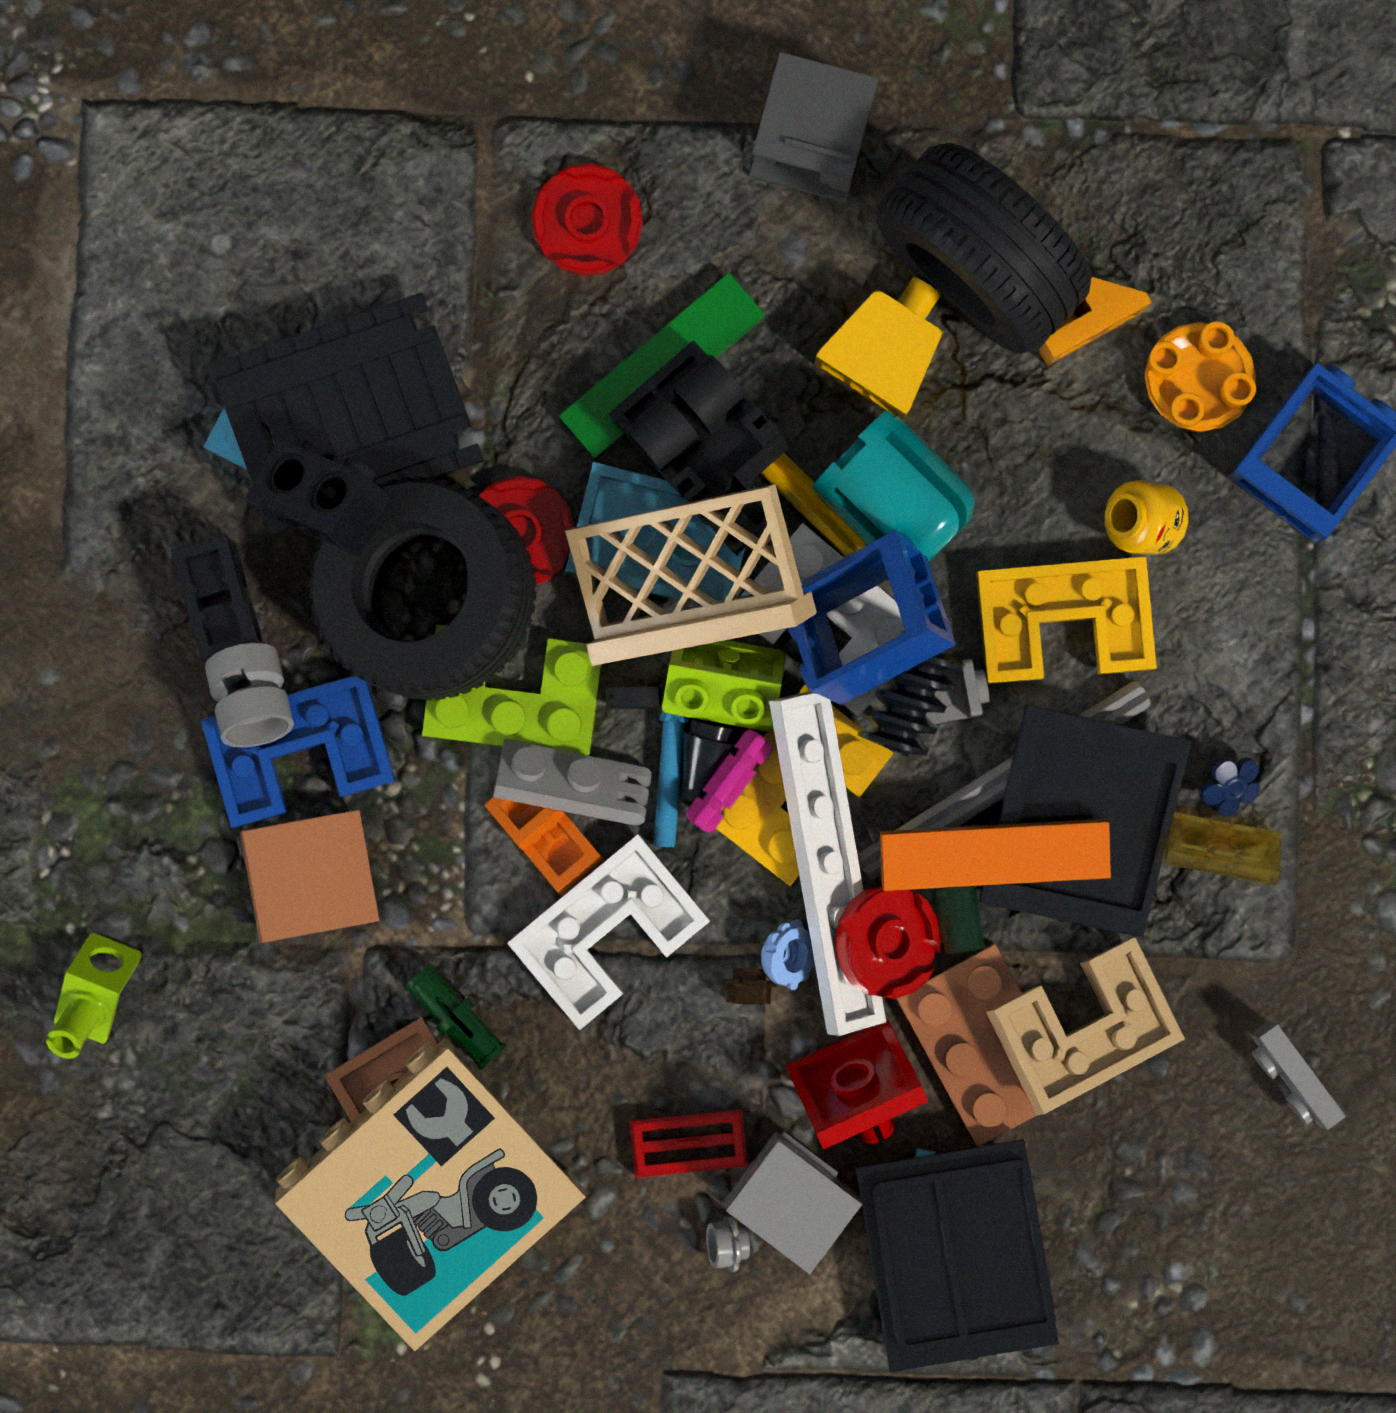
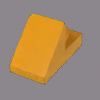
(1101, 311)

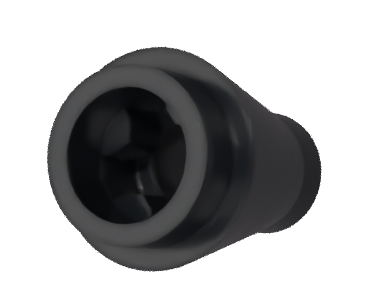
(703, 752)

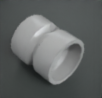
(249, 695)

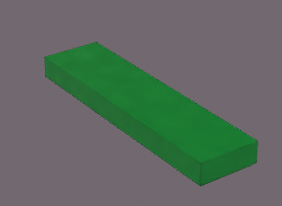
(712, 321)

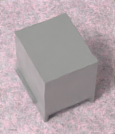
(793, 1201)

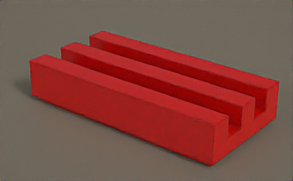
(736, 1137)

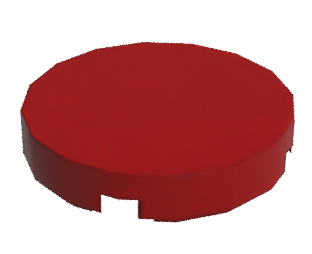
(587, 220)
(540, 519)
(887, 942)

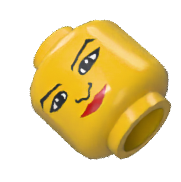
(1146, 517)

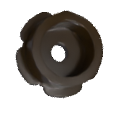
(748, 987)

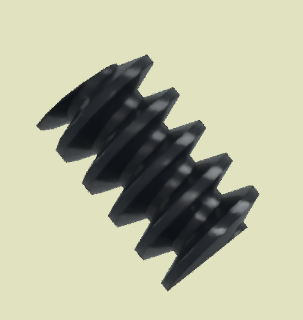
(909, 704)

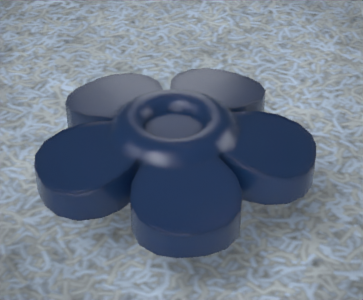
(1232, 784)

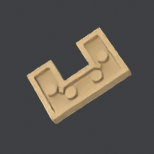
(1064, 1066)

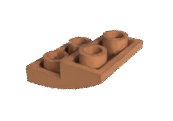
(309, 876)

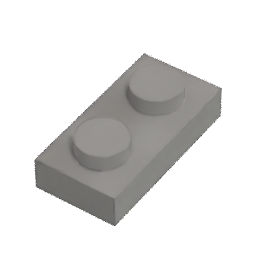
(1308, 1095)

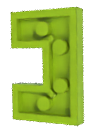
(554, 719)

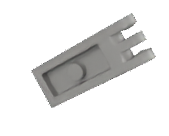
(572, 782)

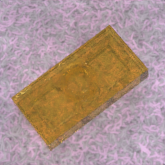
(1224, 848)

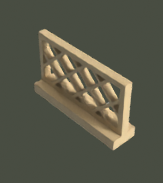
(697, 624)

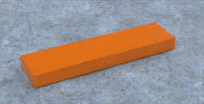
(995, 854)

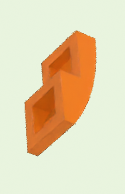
(549, 841)

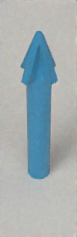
(669, 780)

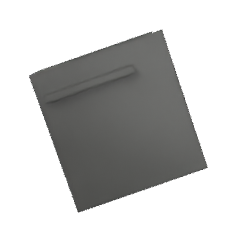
(813, 127)

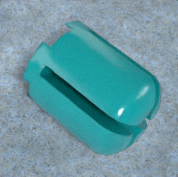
(897, 484)

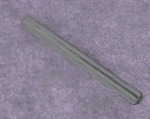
(991, 786)

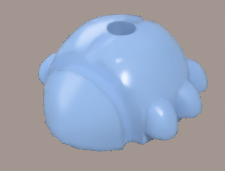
(788, 955)

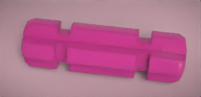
(729, 781)

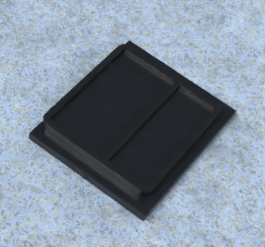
(1087, 771)
(957, 1255)

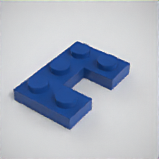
(329, 714)

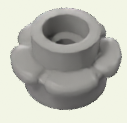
(727, 1244)

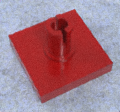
(857, 1086)

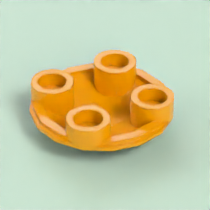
(1200, 376)

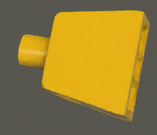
(885, 347)

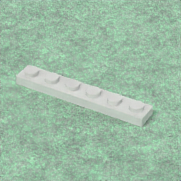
(822, 848)

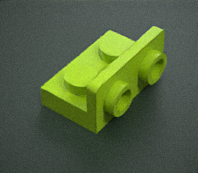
(725, 683)

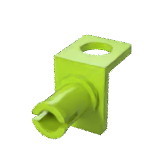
(90, 996)

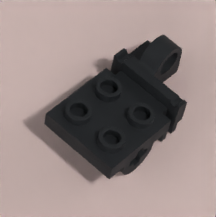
(702, 434)

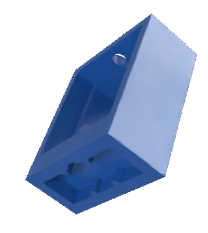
(1284, 498)
(918, 603)

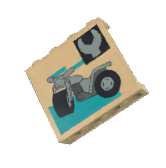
(426, 1193)

